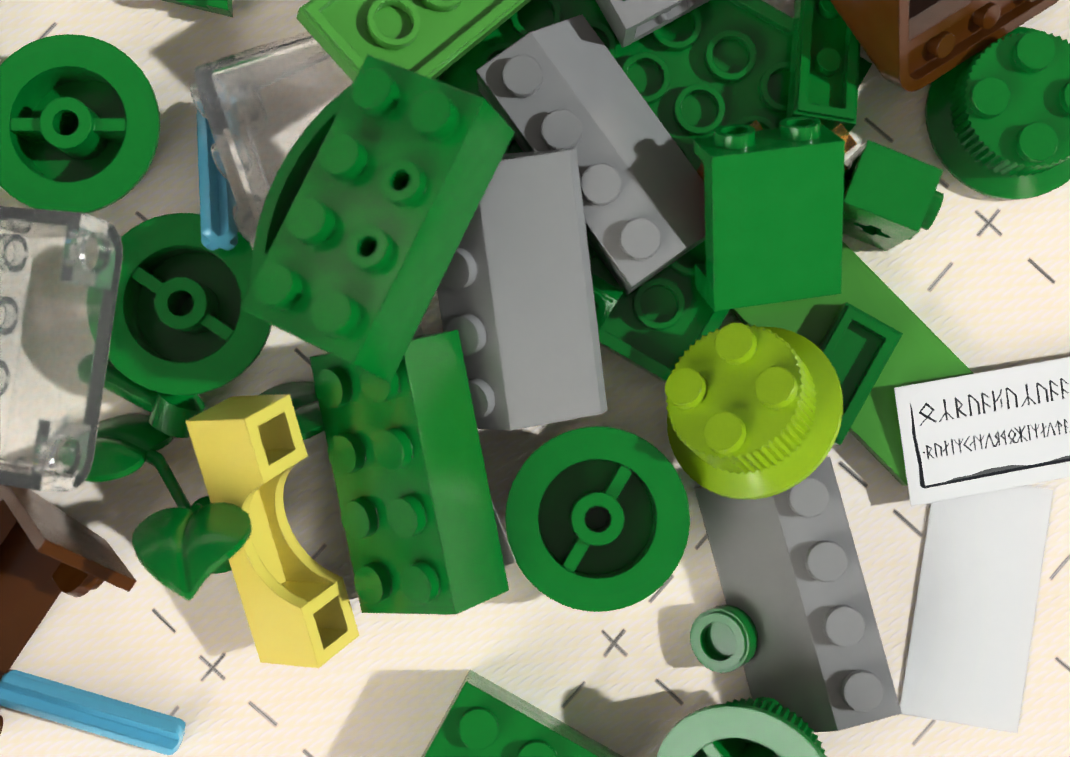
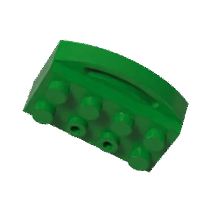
(372, 213)

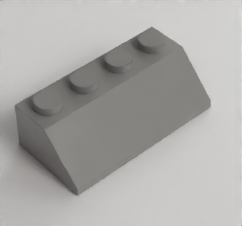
(636, 183)
(527, 297)
(803, 587)

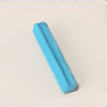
(215, 194)
(91, 712)

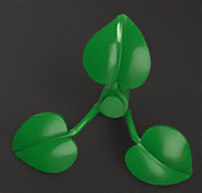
(185, 541)

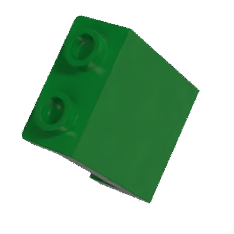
(771, 213)

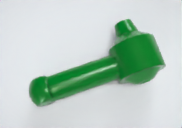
(166, 410)

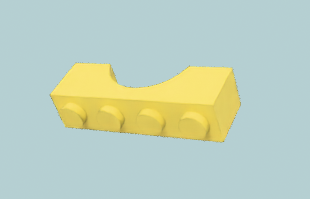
(290, 601)

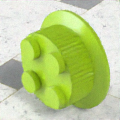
(752, 410)

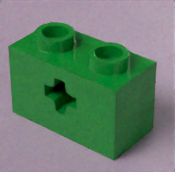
(888, 196)

